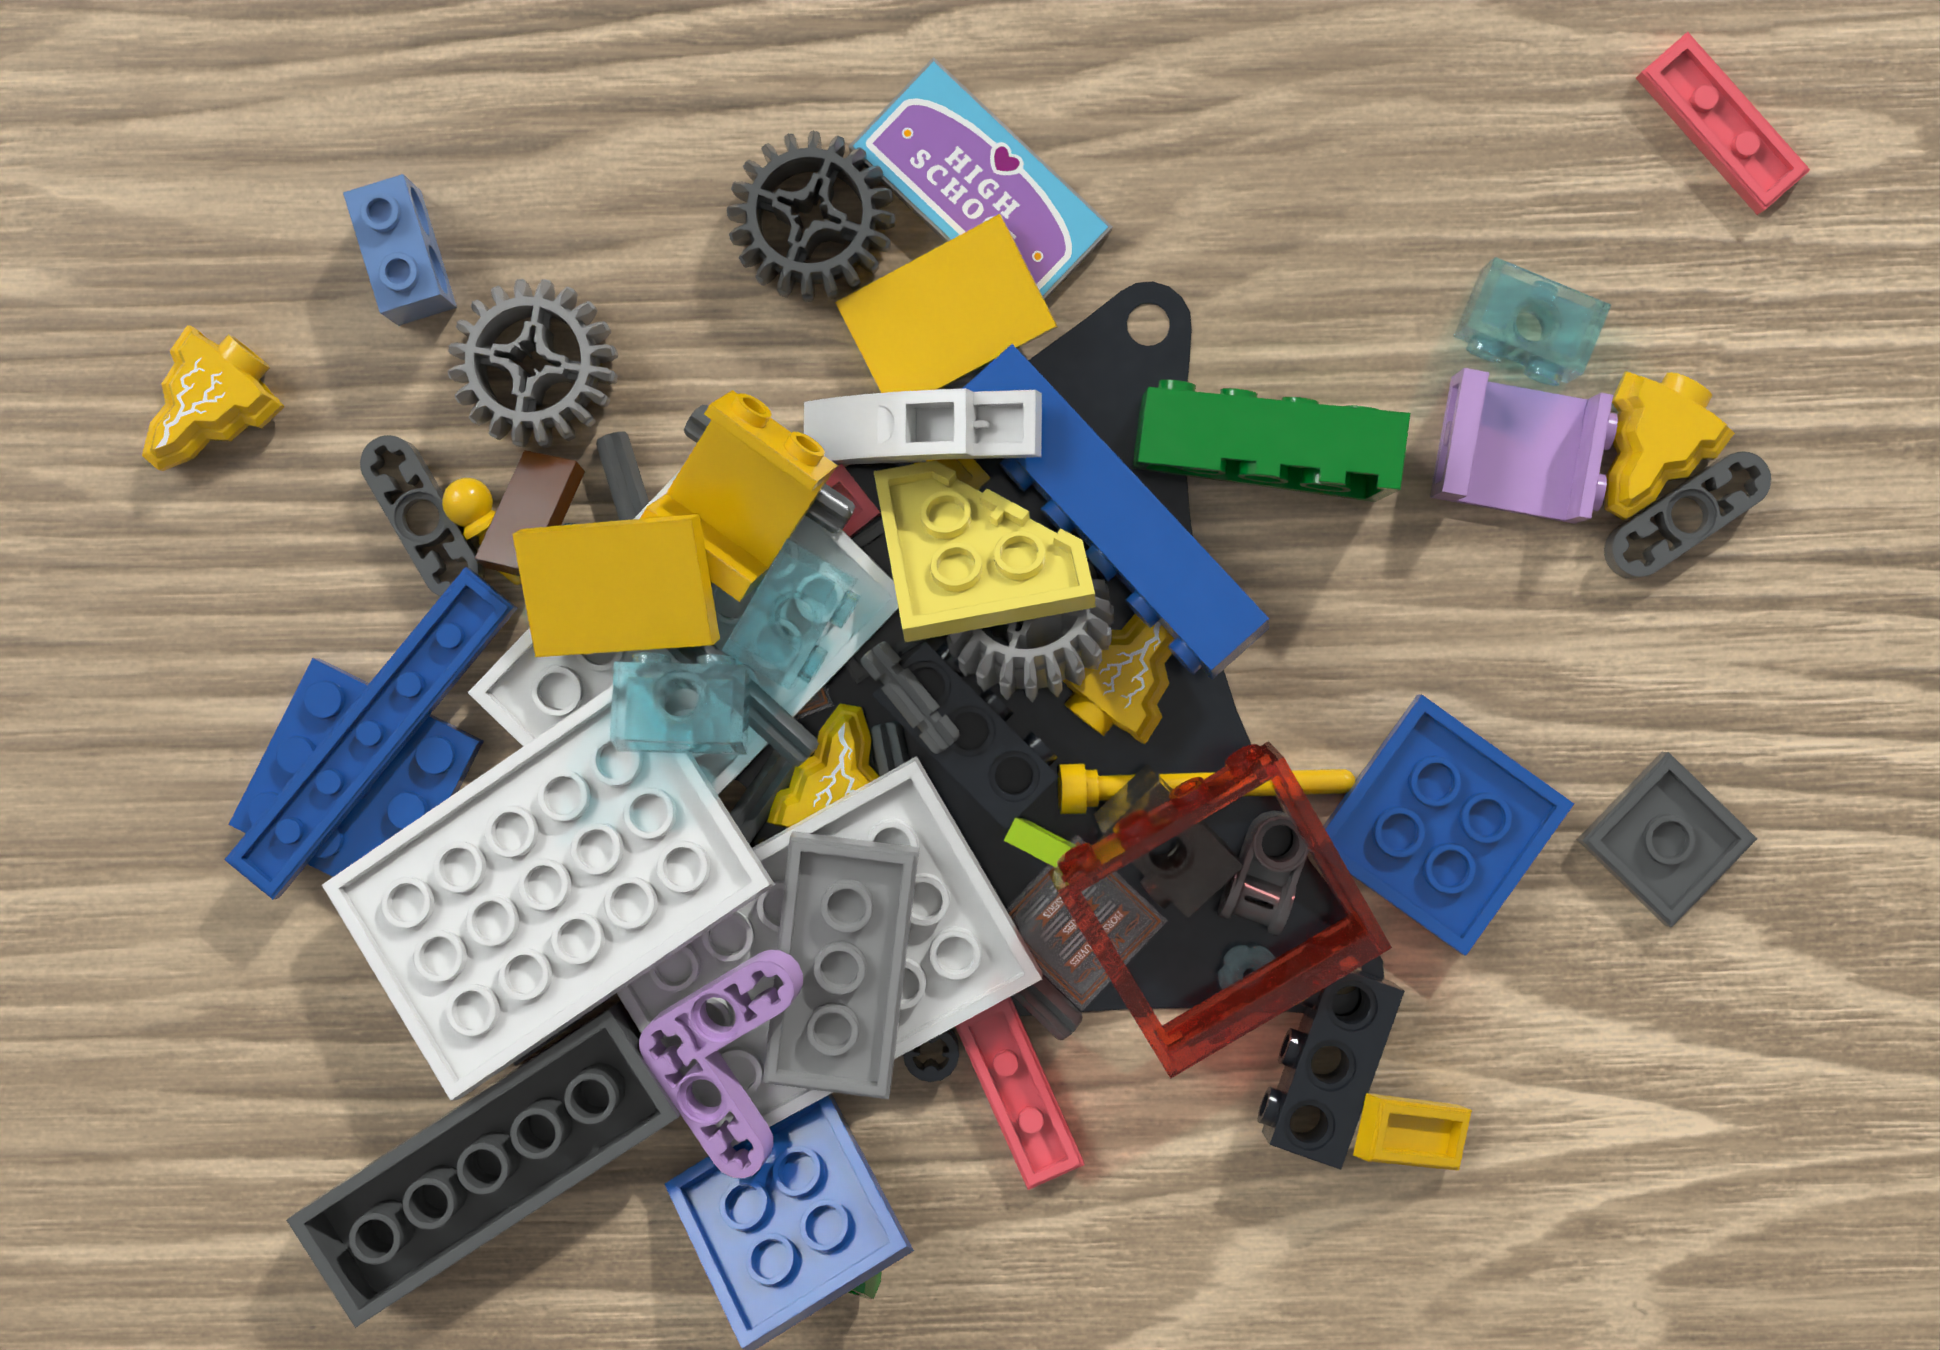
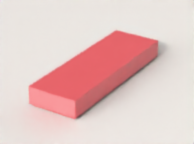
(1722, 123)
(1020, 1094)

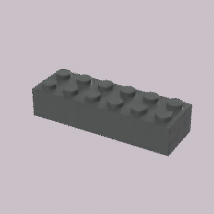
(484, 1165)

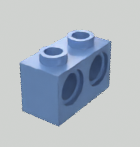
(400, 250)

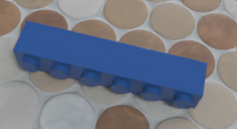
(1128, 529)

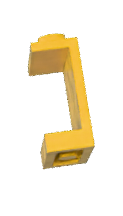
(748, 486)

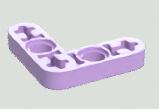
(701, 1042)

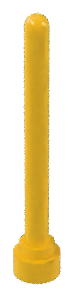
(1084, 788)

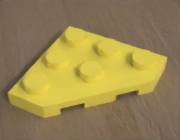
(973, 556)

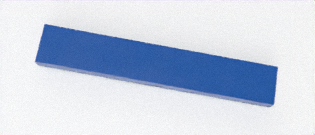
(371, 733)

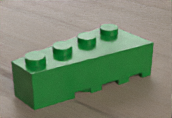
(1271, 441)

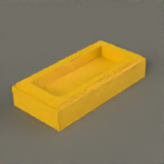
(1412, 1132)

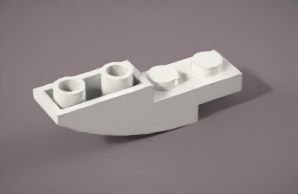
(926, 425)

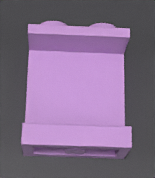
(1523, 449)

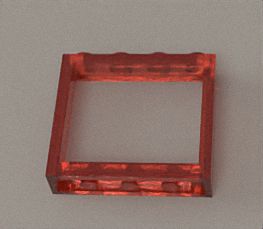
(1271, 987)

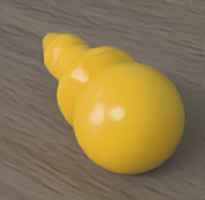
(470, 506)

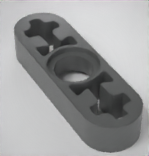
(413, 471)
(1733, 504)

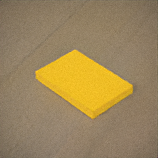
(947, 311)
(617, 586)

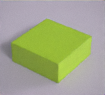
(1037, 841)

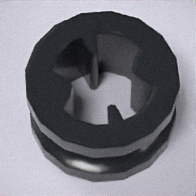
(930, 1069)

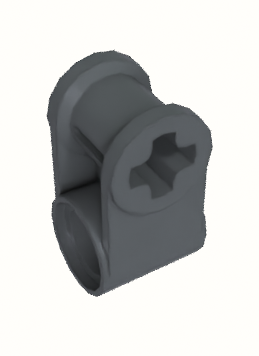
(1265, 877)

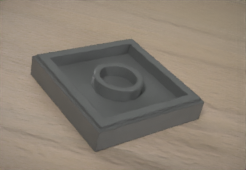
(1667, 839)

